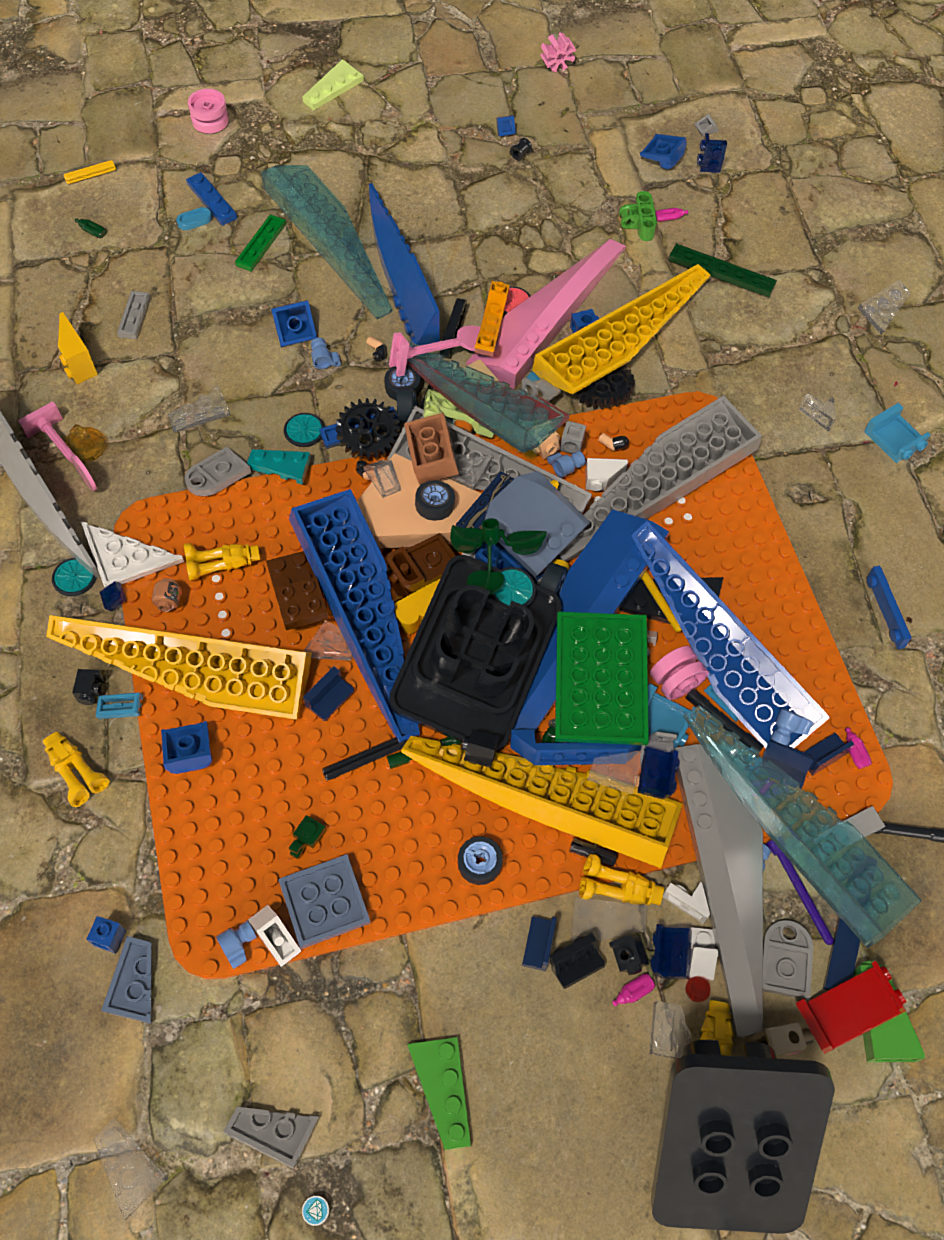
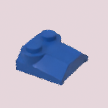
(665, 150)
(186, 748)

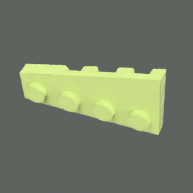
(333, 84)

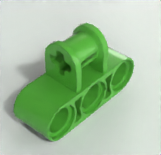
(640, 216)

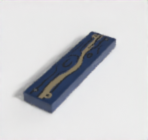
(476, 513)

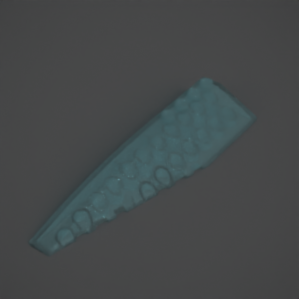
(327, 228)
(819, 844)

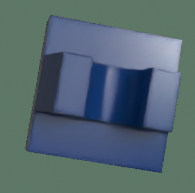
(505, 125)

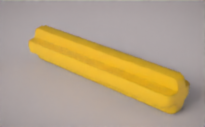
(88, 172)

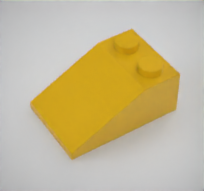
(74, 353)

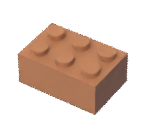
(431, 448)

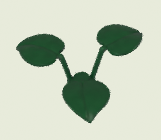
(468, 539)

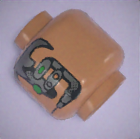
(166, 595)

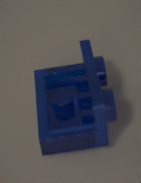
(711, 154)
(658, 773)
(671, 952)

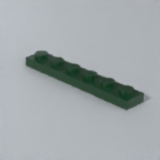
(723, 270)

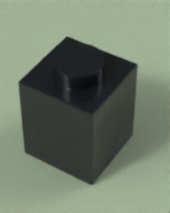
(480, 748)

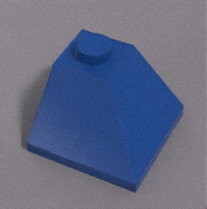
(294, 323)

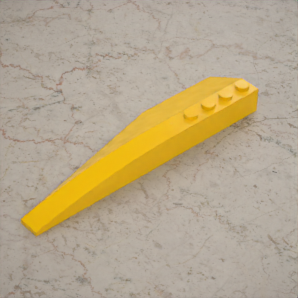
(200, 667)

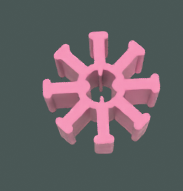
(557, 52)

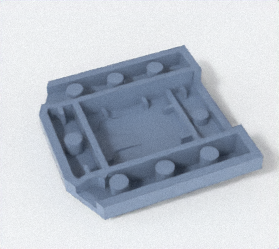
(536, 505)

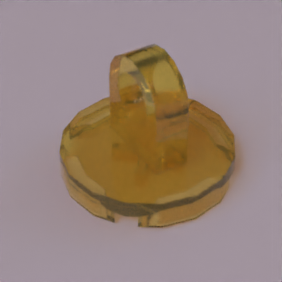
(85, 442)

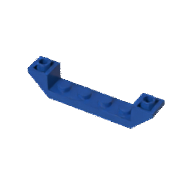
(567, 753)

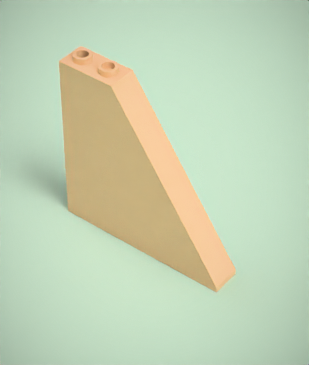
(395, 518)

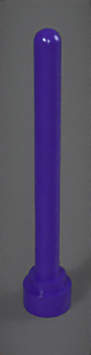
(802, 892)

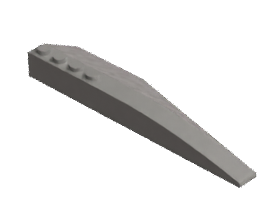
(673, 467)
(38, 497)
(731, 871)

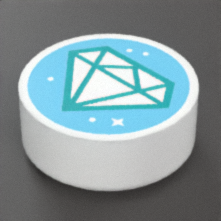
(315, 1210)

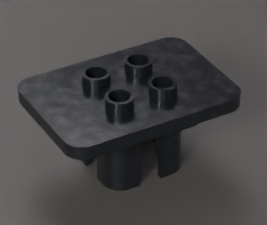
(472, 657)
(740, 1139)

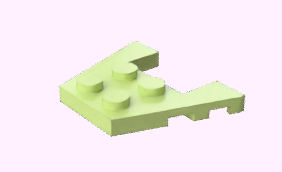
(436, 404)

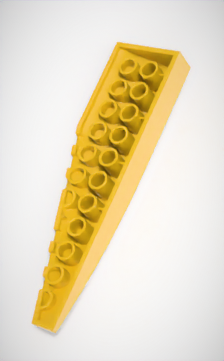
(616, 336)
(560, 798)

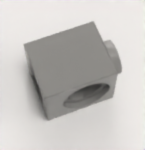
(573, 437)

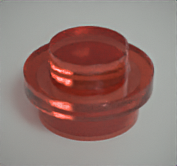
(697, 989)

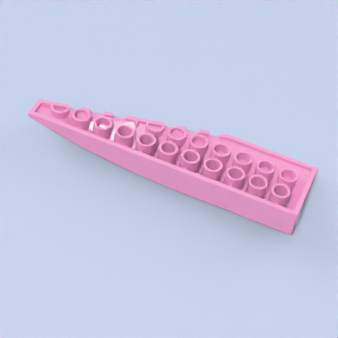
(543, 315)

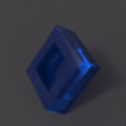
(112, 596)

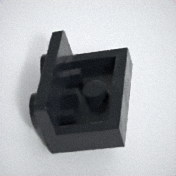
(576, 960)

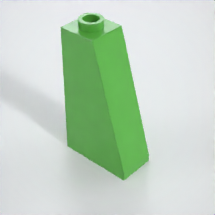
(893, 1039)

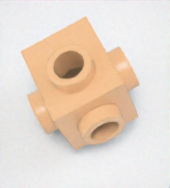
(549, 446)

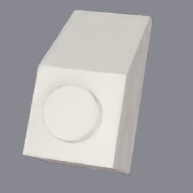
(603, 472)
(274, 935)

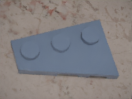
(131, 983)

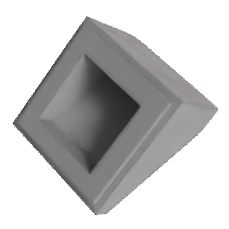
(706, 125)

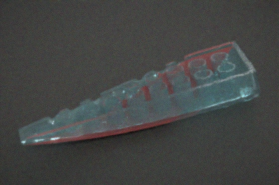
(500, 409)

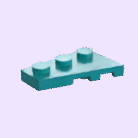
(284, 463)

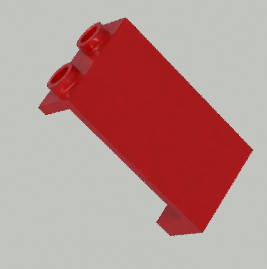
(852, 1008)

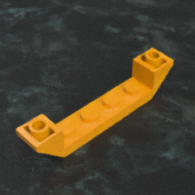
(492, 319)

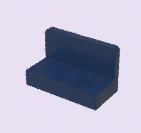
(328, 694)
(827, 752)
(789, 760)
(539, 943)

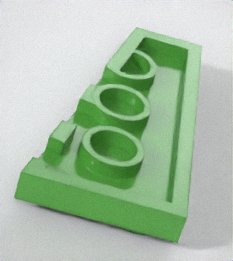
(442, 1082)

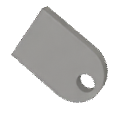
(216, 473)
(787, 962)

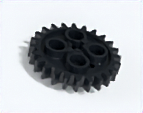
(608, 389)
(351, 436)

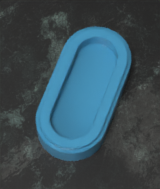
(194, 218)

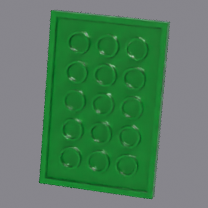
(601, 678)

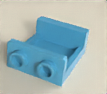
(895, 434)
(666, 717)

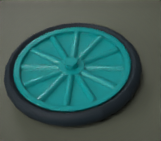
(303, 429)
(72, 578)
(517, 587)

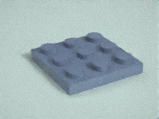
(324, 901)

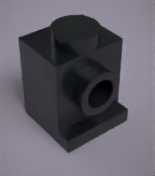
(88, 686)
(637, 954)

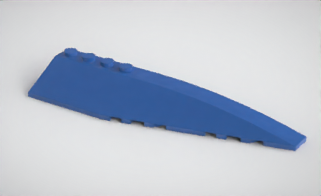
(404, 276)
(594, 584)
(357, 592)
(737, 662)

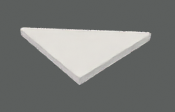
(125, 558)

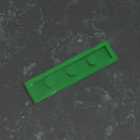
(260, 243)

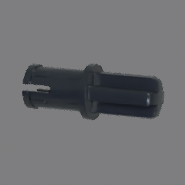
(585, 849)

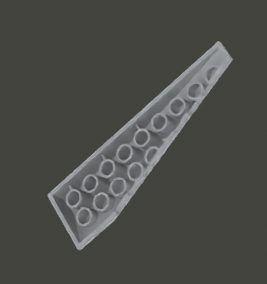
(503, 460)

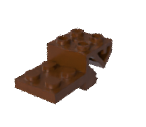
(417, 566)
(296, 590)

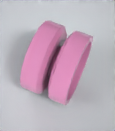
(208, 110)
(679, 672)

